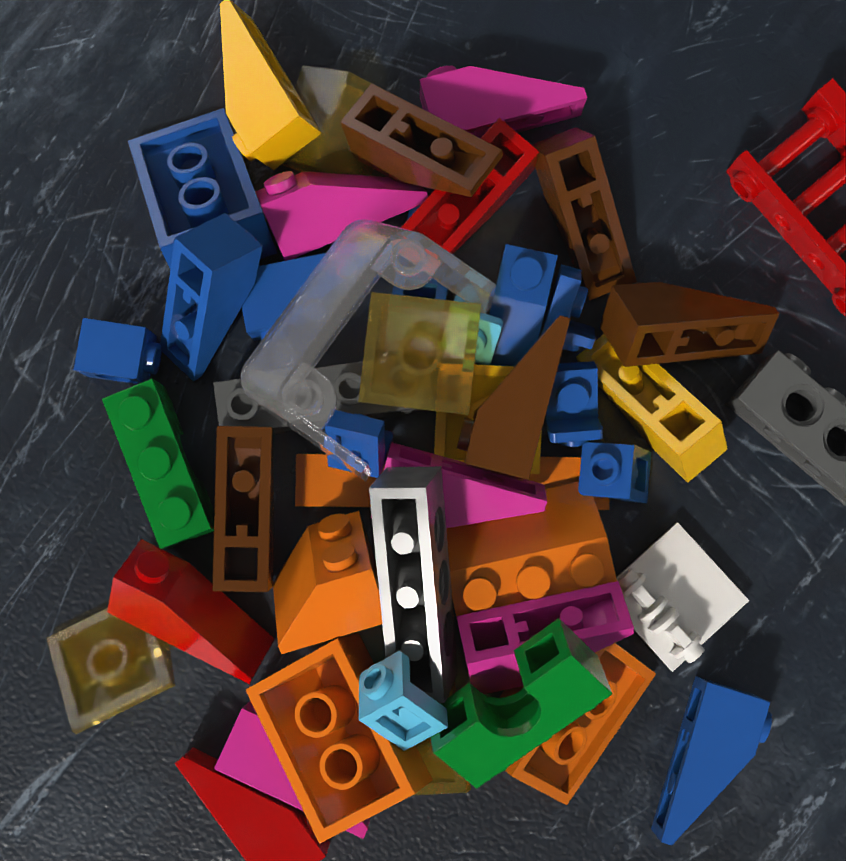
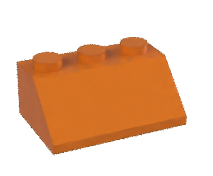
(530, 554)
(569, 755)
(329, 756)

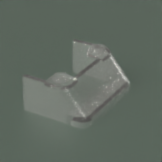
(282, 369)

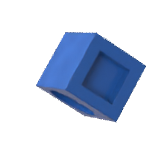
(117, 352)

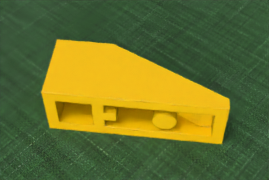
(259, 95)
(660, 410)

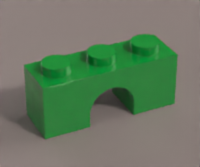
(157, 462)
(492, 733)

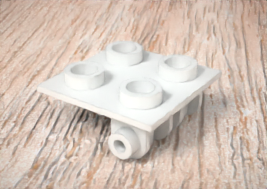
(678, 597)

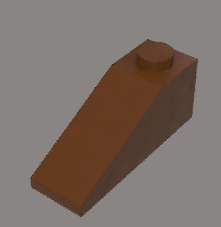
(416, 145)
(584, 209)
(679, 324)
(513, 415)
(244, 510)

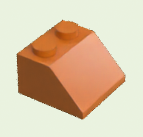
(327, 584)

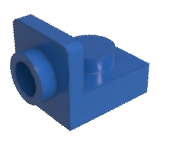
(567, 301)
(573, 405)
(361, 436)
(615, 471)

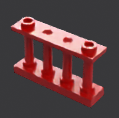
(755, 184)

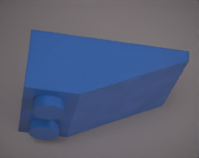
(194, 176)

